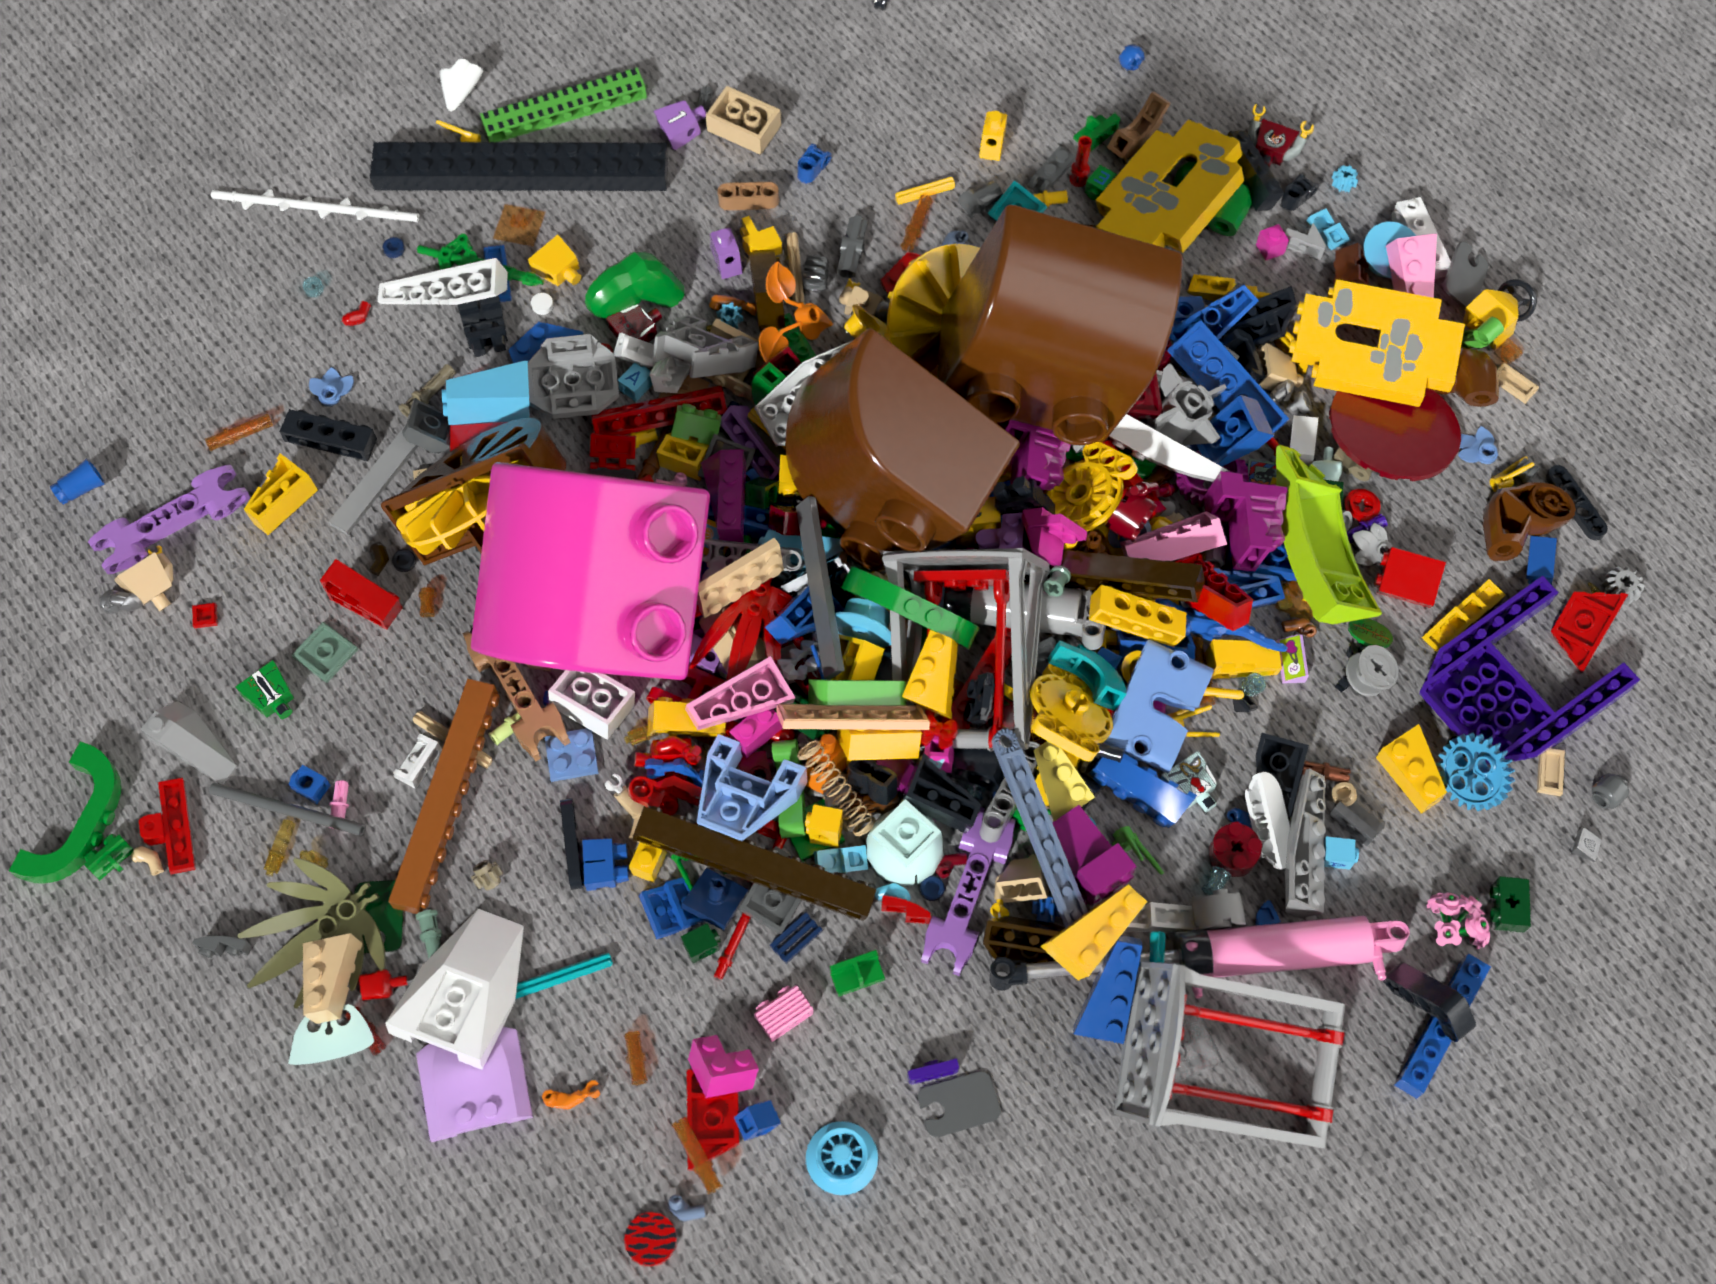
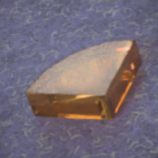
(1509, 352)

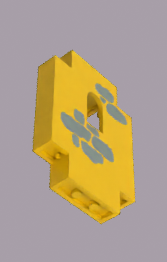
(1164, 215)
(1411, 352)

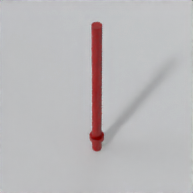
(725, 960)

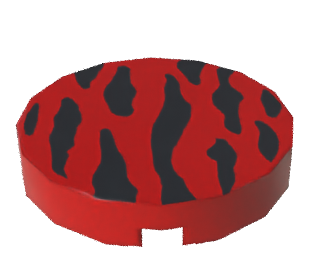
(650, 1239)

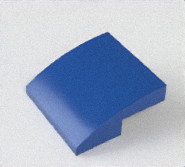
(664, 908)

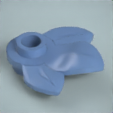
(331, 384)
(1474, 446)

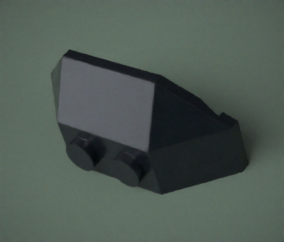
(1268, 317)

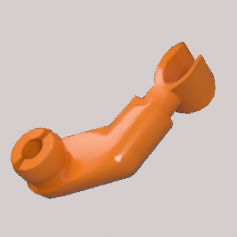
(717, 300)
(568, 1101)

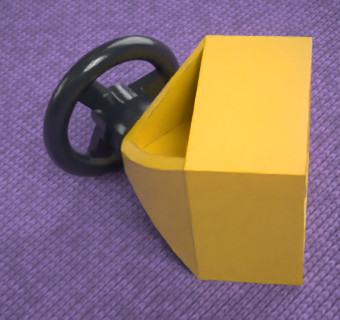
(1501, 306)

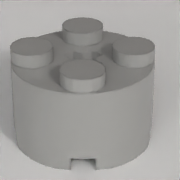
(1218, 910)

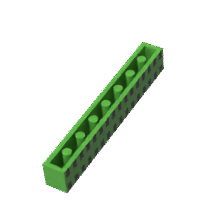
(563, 105)

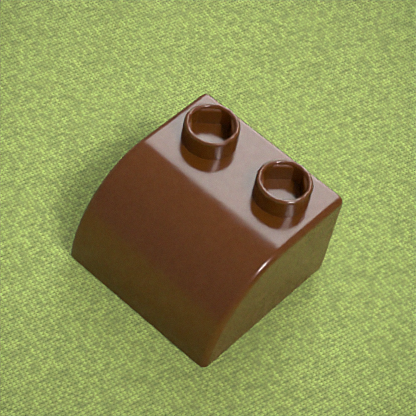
(1059, 324)
(891, 452)

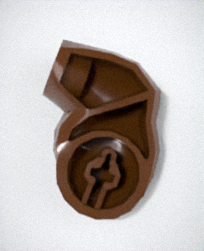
(1475, 378)
(1521, 512)

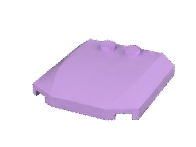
(469, 1098)

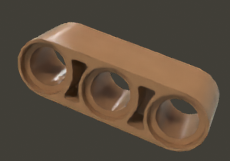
(748, 196)

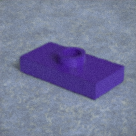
(933, 1070)

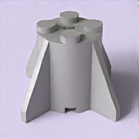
(1185, 410)

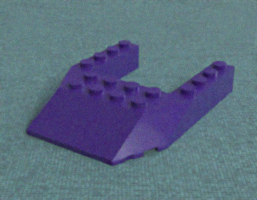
(1483, 693)

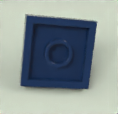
(714, 899)

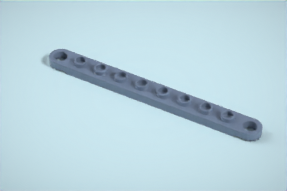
(1039, 828)

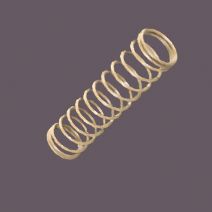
(803, 754)

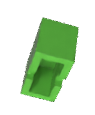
(695, 423)

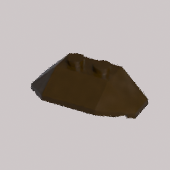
(1019, 938)

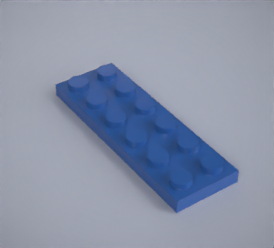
(1213, 365)

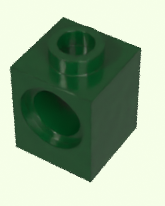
(761, 492)
(701, 942)

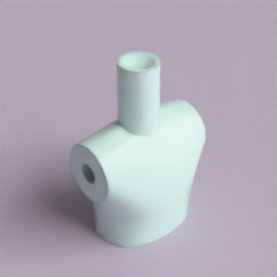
(1330, 468)

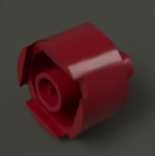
(1131, 515)
(1235, 837)

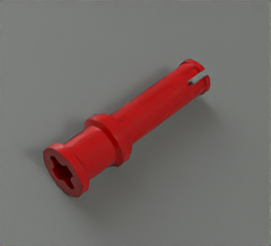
(1080, 167)

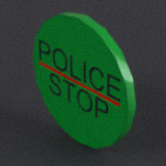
(1370, 632)

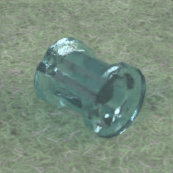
(1217, 880)

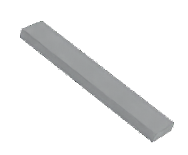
(373, 484)

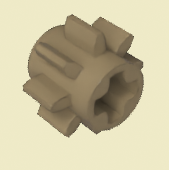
(486, 875)

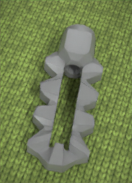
(787, 665)

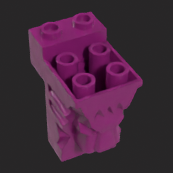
(1038, 455)
(1251, 514)
(1093, 861)

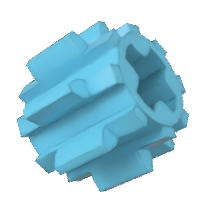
(1345, 178)
(733, 311)

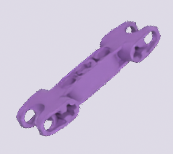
(133, 538)
(954, 931)

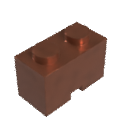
(1351, 265)

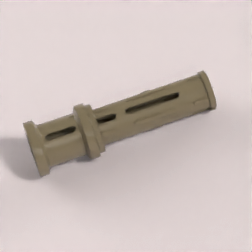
(429, 388)

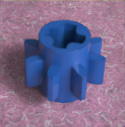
(1045, 910)

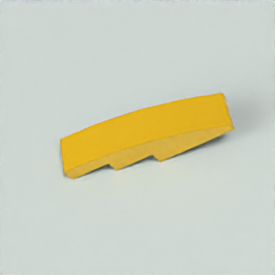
(1215, 287)
(1464, 615)

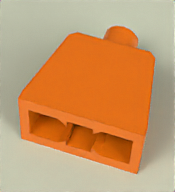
(834, 750)

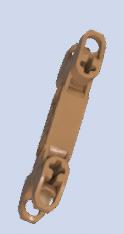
(534, 721)

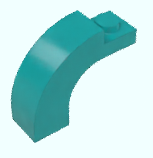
(1094, 670)

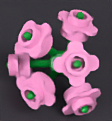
(1448, 932)

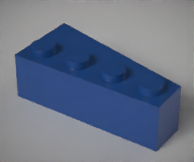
(1110, 998)

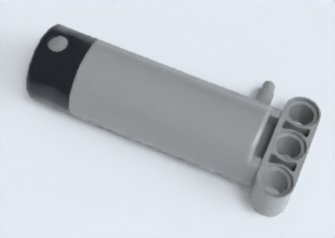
(1059, 615)

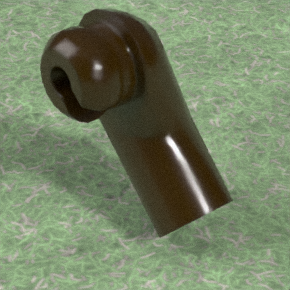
(381, 558)

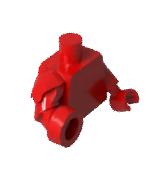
(669, 750)

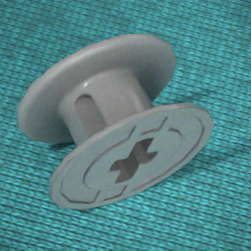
(1372, 670)

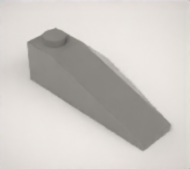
(189, 739)

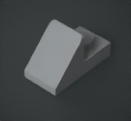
(1306, 244)

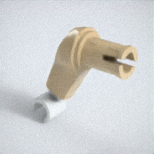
(627, 803)

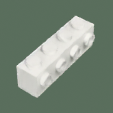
(1415, 216)

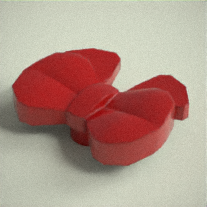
(946, 732)

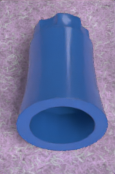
(77, 482)

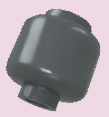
(1610, 791)

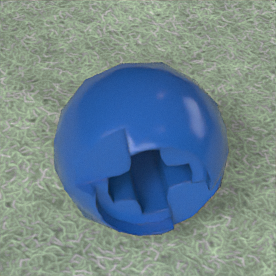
(1131, 57)

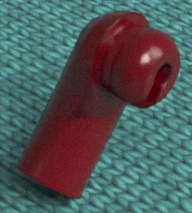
(949, 862)

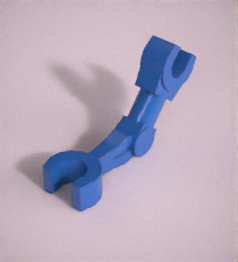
(678, 765)

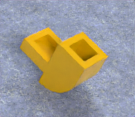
(759, 240)

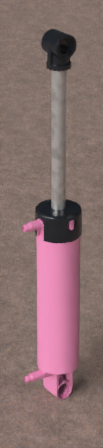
(1251, 950)

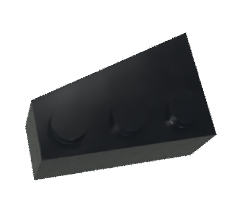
(940, 797)

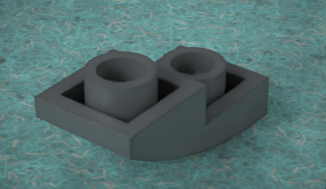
(216, 945)

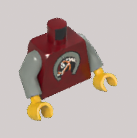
(1276, 141)

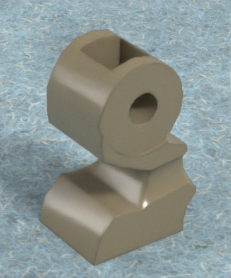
(1350, 466)

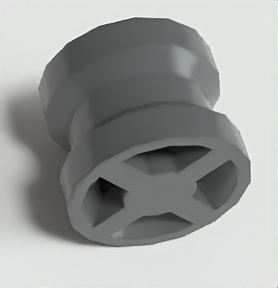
(1527, 475)

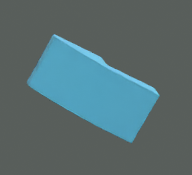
(1331, 233)
(842, 859)

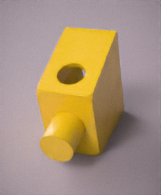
(995, 129)
(556, 262)

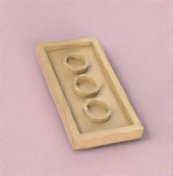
(739, 577)

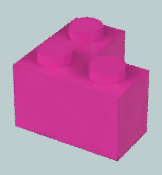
(755, 731)
(721, 1071)

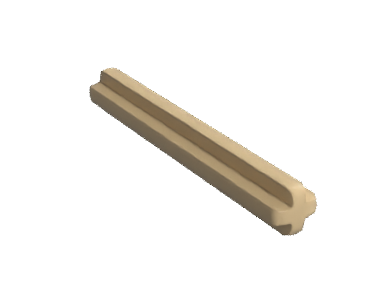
(795, 265)
(441, 732)

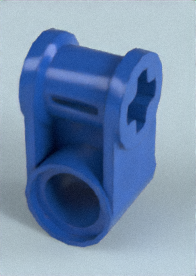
(812, 163)

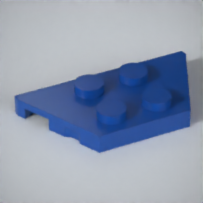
(531, 342)

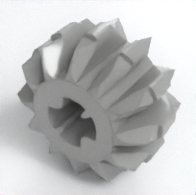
(1623, 581)

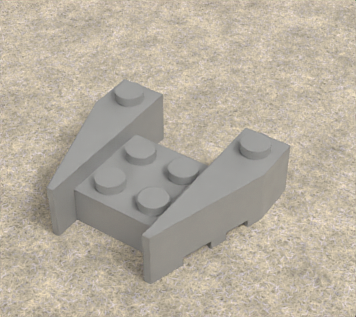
(704, 350)

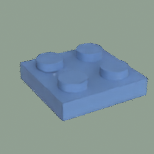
(574, 759)

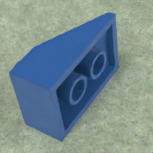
(1240, 429)

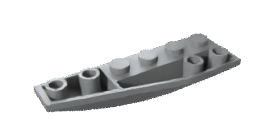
(1306, 850)

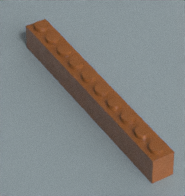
(444, 797)

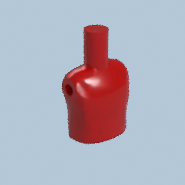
(379, 984)

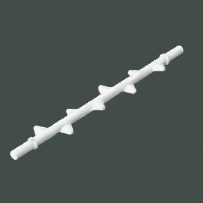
(307, 203)

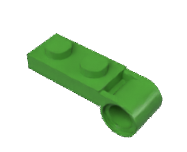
(1483, 334)

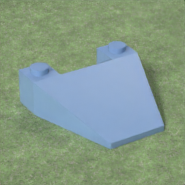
(741, 802)

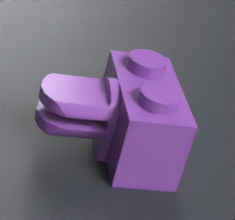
(1010, 535)

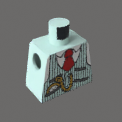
(1196, 777)

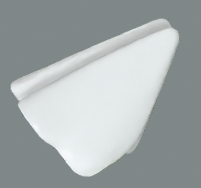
(459, 82)

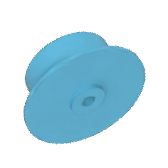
(1376, 242)
(865, 621)
(841, 1158)

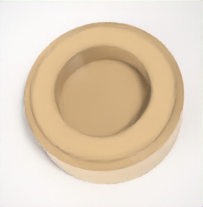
(1345, 793)

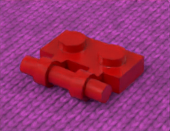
(612, 446)

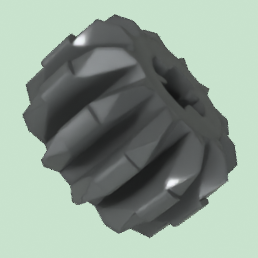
(815, 273)

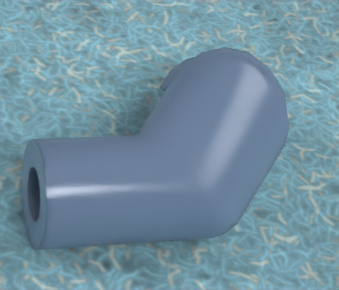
(955, 237)
(683, 1210)

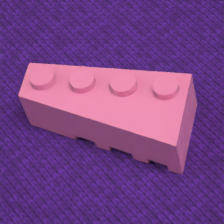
(1413, 264)

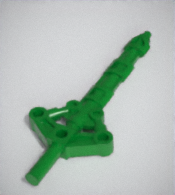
(449, 255)

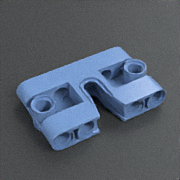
(1151, 681)

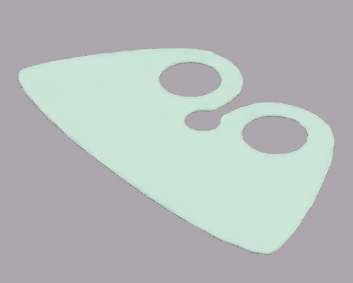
(343, 1041)

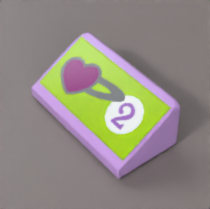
(1293, 660)

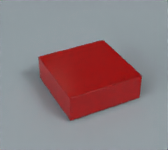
(204, 615)

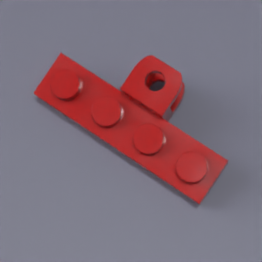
(171, 826)

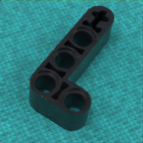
(1434, 998)

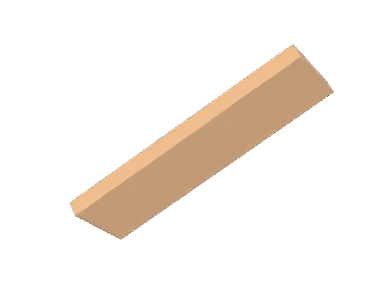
(852, 717)

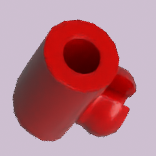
(357, 317)

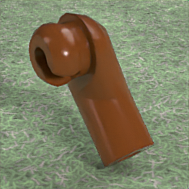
(1300, 625)

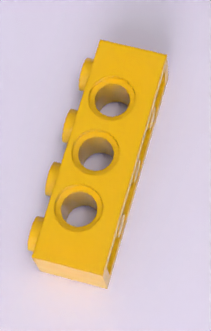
(1137, 616)

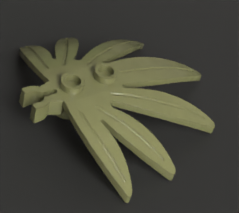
(336, 917)

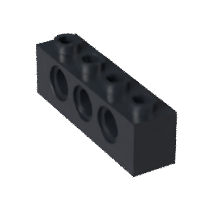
(294, 431)

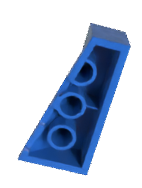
(1220, 314)
(1143, 789)

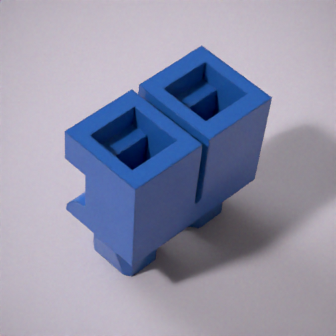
(599, 863)

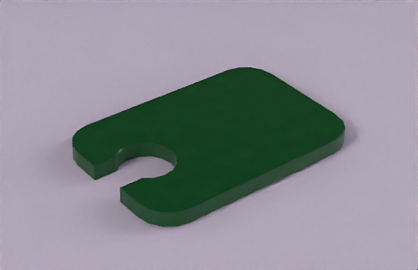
(385, 916)

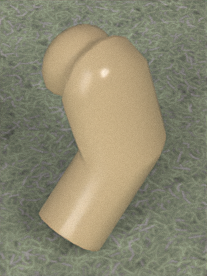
(149, 856)

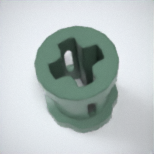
(1058, 578)

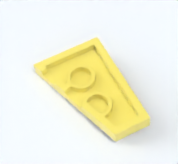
(1060, 780)

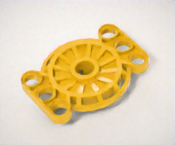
(1095, 485)
(1069, 713)

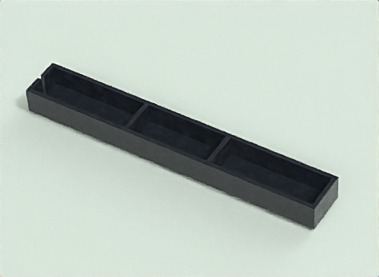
(519, 166)

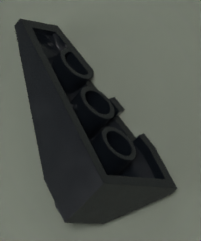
(1284, 761)

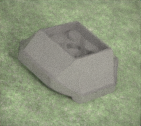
(568, 361)

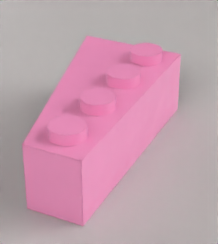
(1178, 539)
(744, 695)

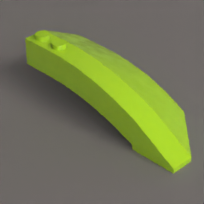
(1319, 543)

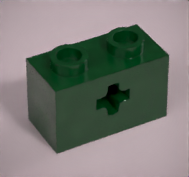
(1517, 894)

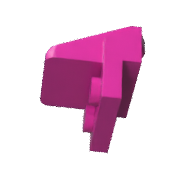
(1049, 533)

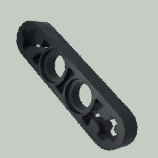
(1580, 501)
(571, 844)

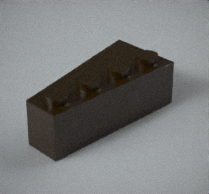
(768, 312)

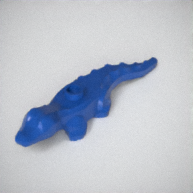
(1210, 629)

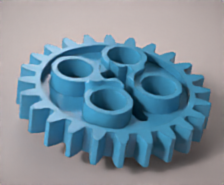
(1475, 771)

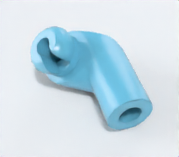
(893, 890)

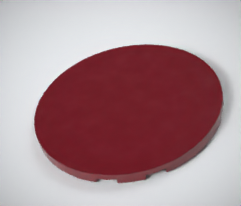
(1396, 436)

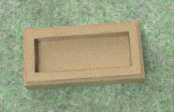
(1516, 383)
(1551, 772)

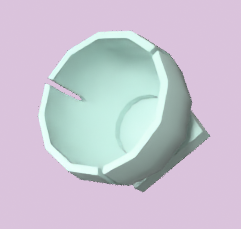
(904, 845)

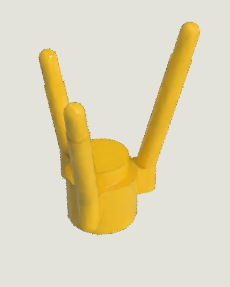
(466, 135)
(1505, 480)
(1182, 714)

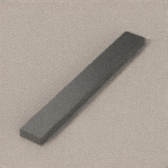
(820, 588)

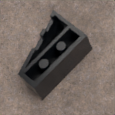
(977, 767)

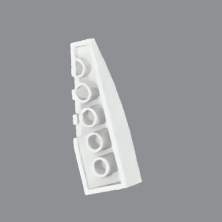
(448, 286)
(1162, 450)

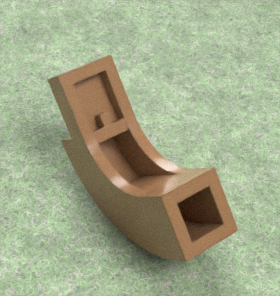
(1133, 137)

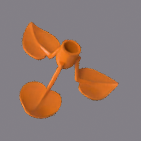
(809, 317)

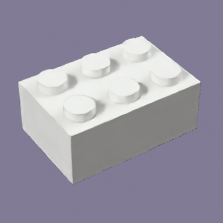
(592, 700)

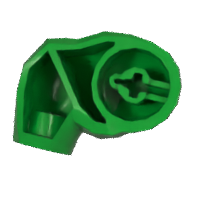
(1232, 213)
(630, 281)

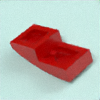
(913, 912)

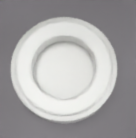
(542, 303)

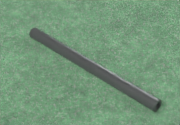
(287, 809)

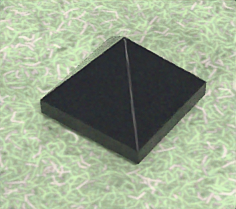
(1244, 704)

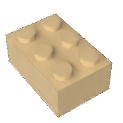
(743, 120)

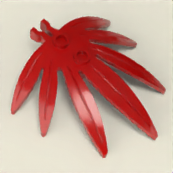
(754, 607)

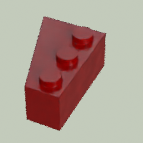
(360, 595)

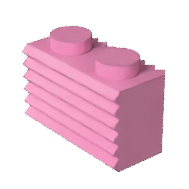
(783, 1012)

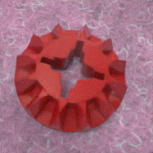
(1370, 500)

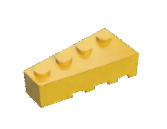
(1092, 935)

